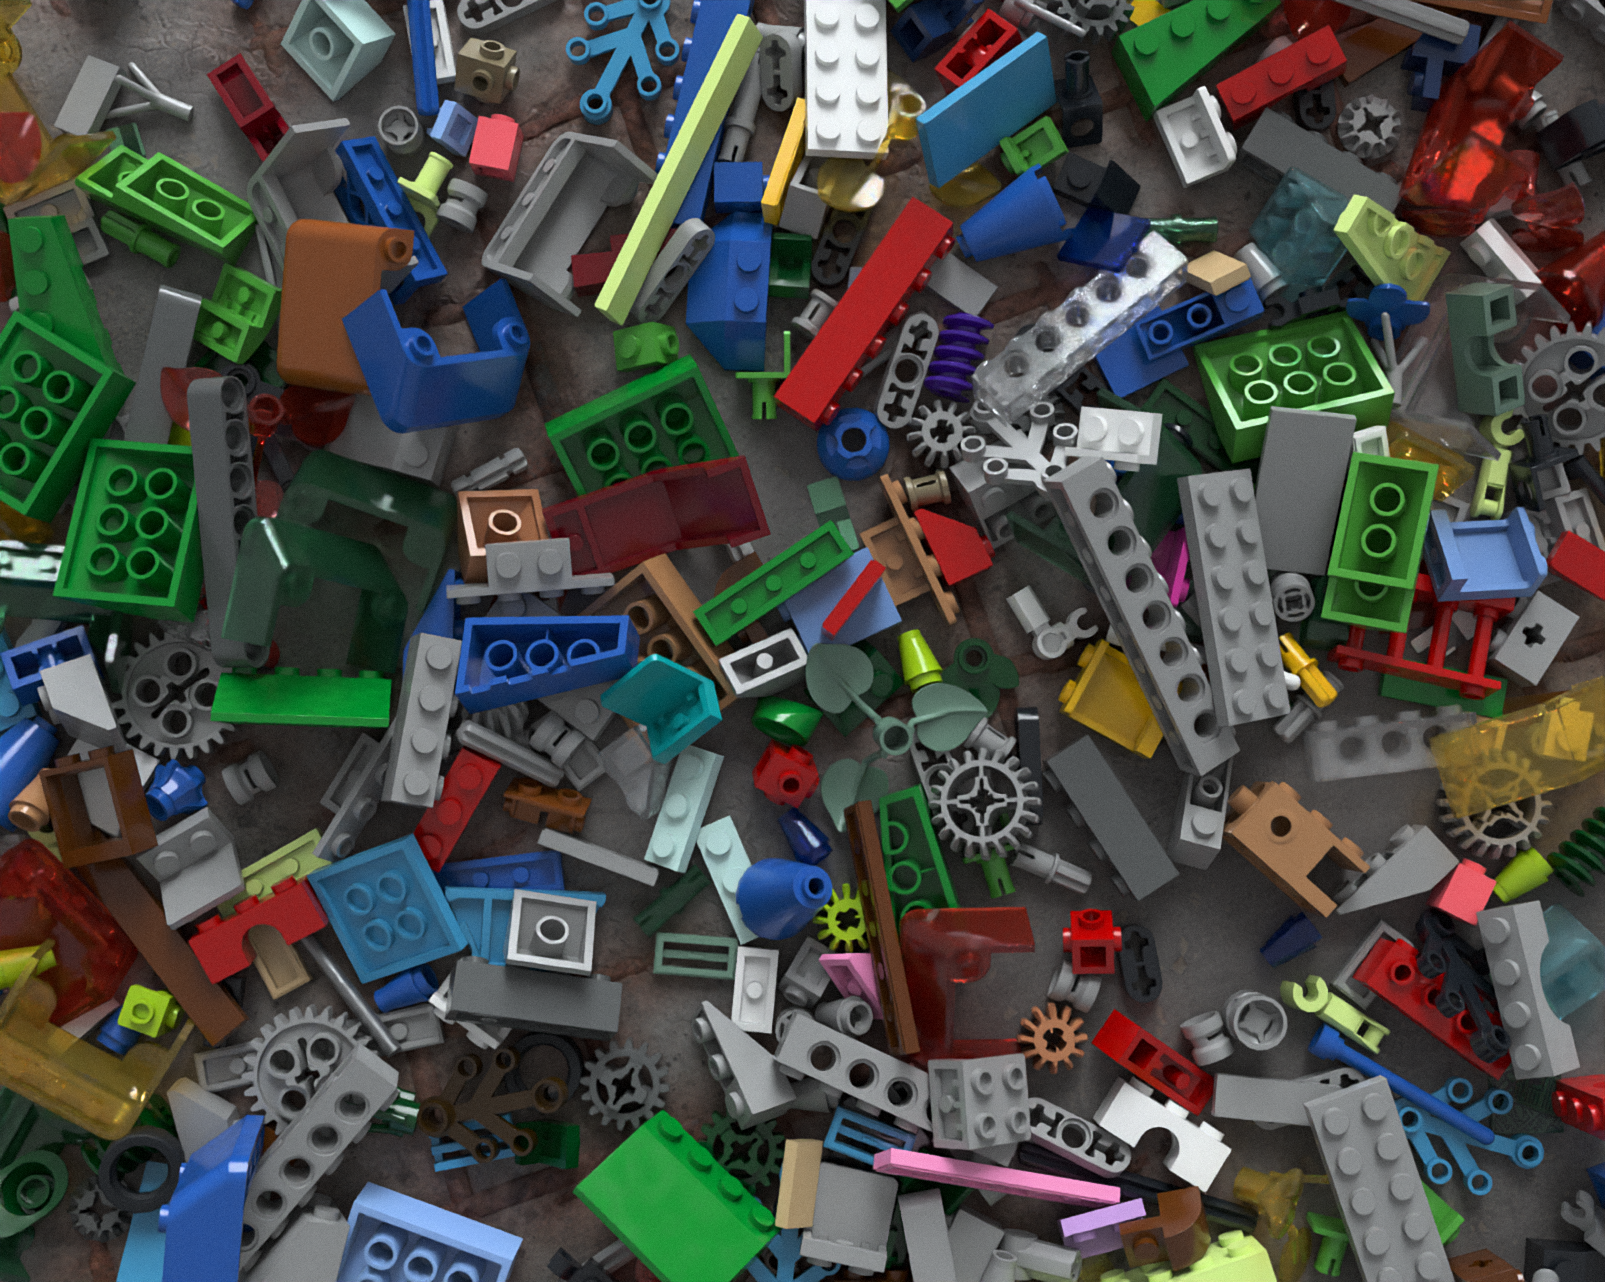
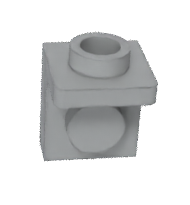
(806, 976)

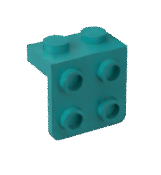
(667, 700)

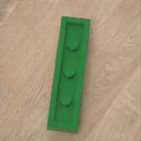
(773, 583)

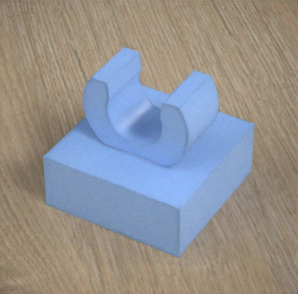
(454, 128)

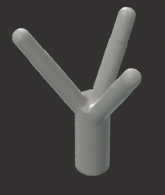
(150, 92)
(1394, 372)

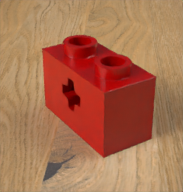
(976, 50)

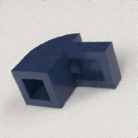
(933, 25)
(1432, 59)

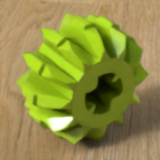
(851, 931)

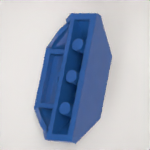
(731, 293)

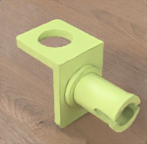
(424, 189)

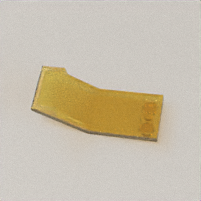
(1524, 751)

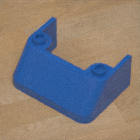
(426, 391)
(208, 1206)

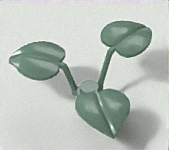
(942, 712)

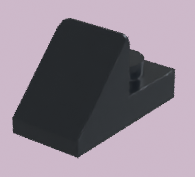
(1095, 185)

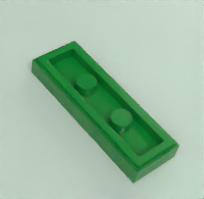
(1435, 696)

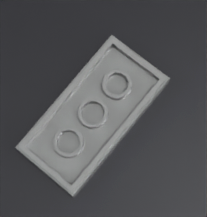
(1301, 486)

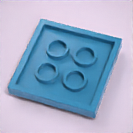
(387, 909)

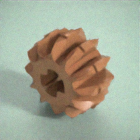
(1038, 1045)

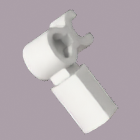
(1047, 641)

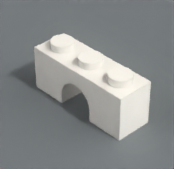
(1194, 1151)

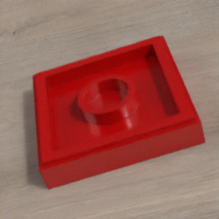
(852, 599)

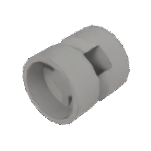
(1254, 1019)

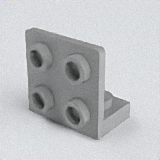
(194, 867)
(979, 1101)

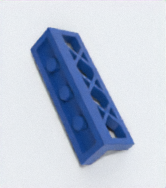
(385, 206)

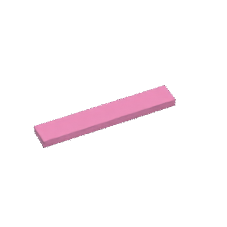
(995, 1178)

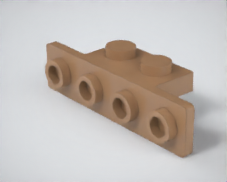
(899, 549)

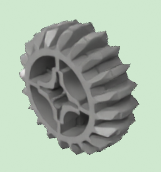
(965, 803)
(1522, 822)

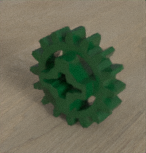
(751, 1163)

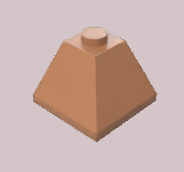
(495, 518)

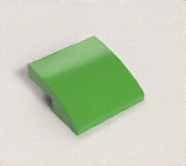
(237, 314)

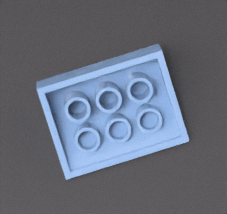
(417, 1242)

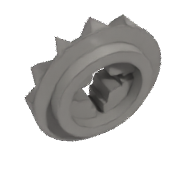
(1366, 144)

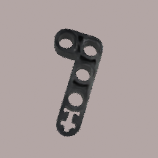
(1574, 135)

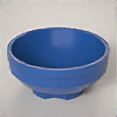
(847, 464)

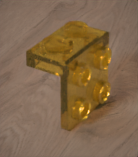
(1412, 446)

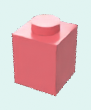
(496, 147)
(1462, 892)

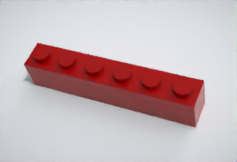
(865, 314)

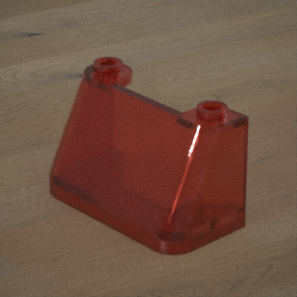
(50, 902)

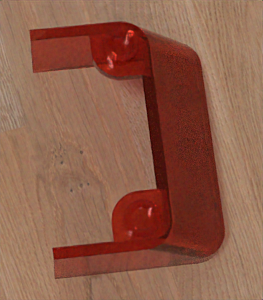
(1459, 145)
(953, 948)

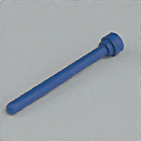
(1329, 1045)

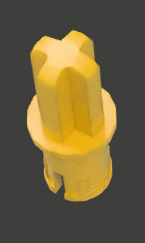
(1311, 678)

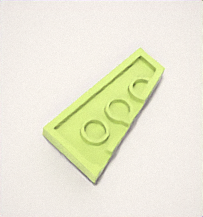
(1389, 248)

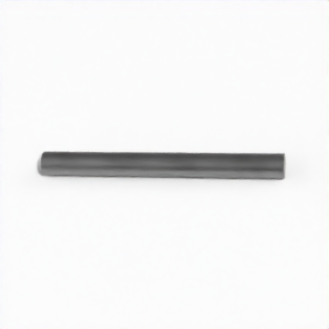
(350, 995)

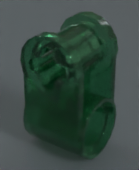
(1321, 632)

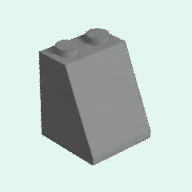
(307, 1247)

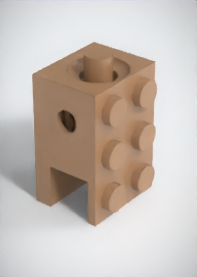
(1287, 841)

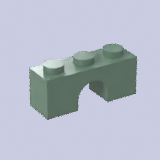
(1482, 378)

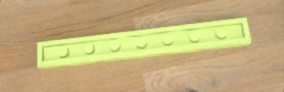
(679, 170)

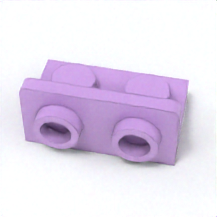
(1099, 1229)

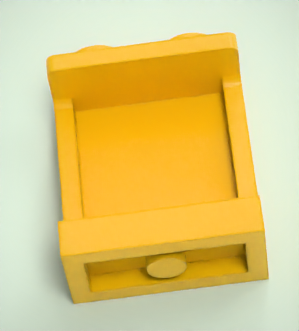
(1111, 700)

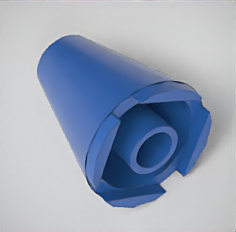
(1015, 220)
(23, 754)
(781, 897)

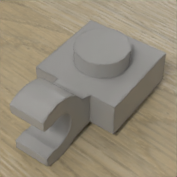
(1588, 1219)

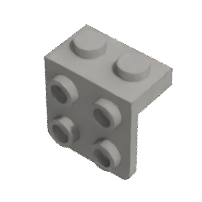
(850, 1219)

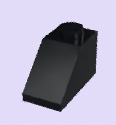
(1568, 1259)

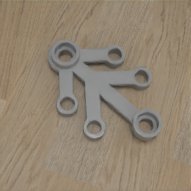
(1019, 449)

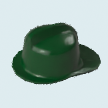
(31, 1190)

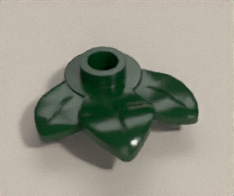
(984, 680)

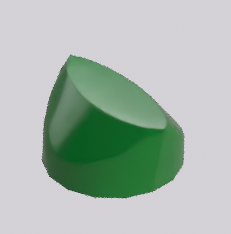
(785, 720)

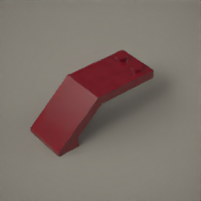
(660, 514)

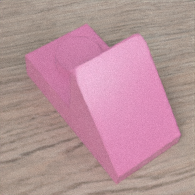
(854, 977)

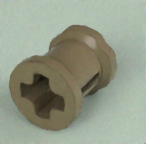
(927, 490)

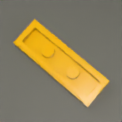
(785, 166)

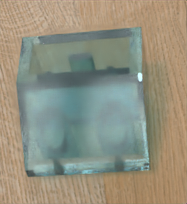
(1299, 227)
(1571, 962)

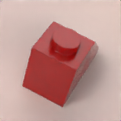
(955, 546)

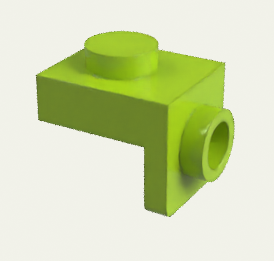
(150, 1011)

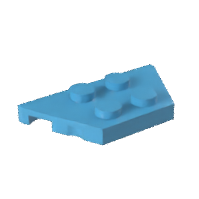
(485, 916)

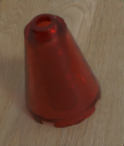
(1578, 282)

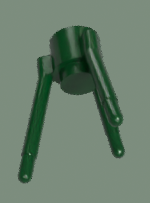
(399, 1117)

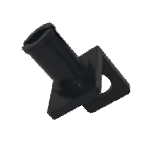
(1079, 100)
(1539, 457)

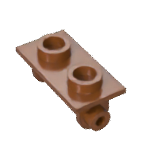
(564, 807)

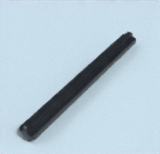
(1135, 1186)

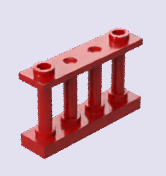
(1471, 685)

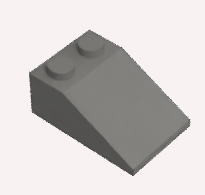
(411, 455)

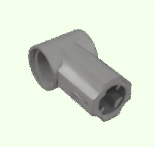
(1041, 1258)

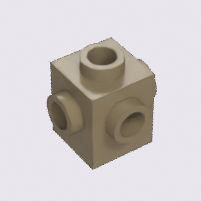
(486, 70)

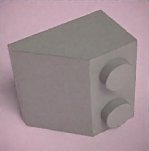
(80, 701)

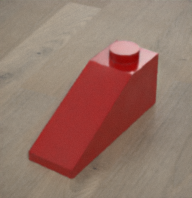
(1155, 1062)

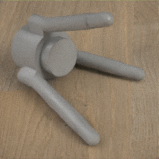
(1025, 12)

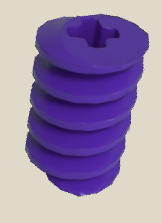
(956, 356)

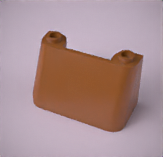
(326, 277)

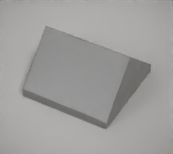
(550, 932)

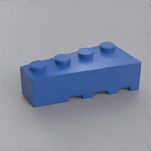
(540, 656)

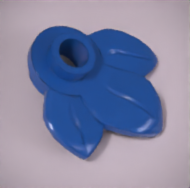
(1388, 299)

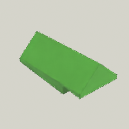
(171, 201)
(1379, 542)

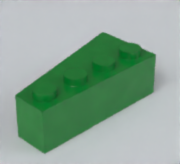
(1184, 45)
(54, 285)
(913, 855)

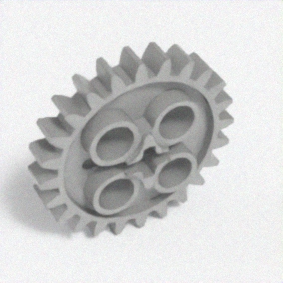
(1552, 359)
(158, 665)
(274, 1081)

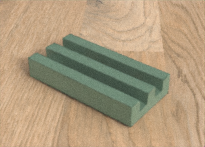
(661, 952)

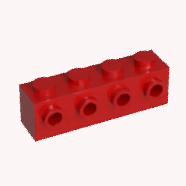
(1394, 977)

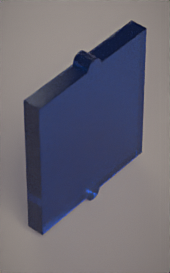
(1104, 240)

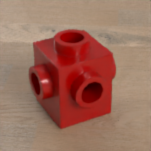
(786, 774)
(1092, 941)

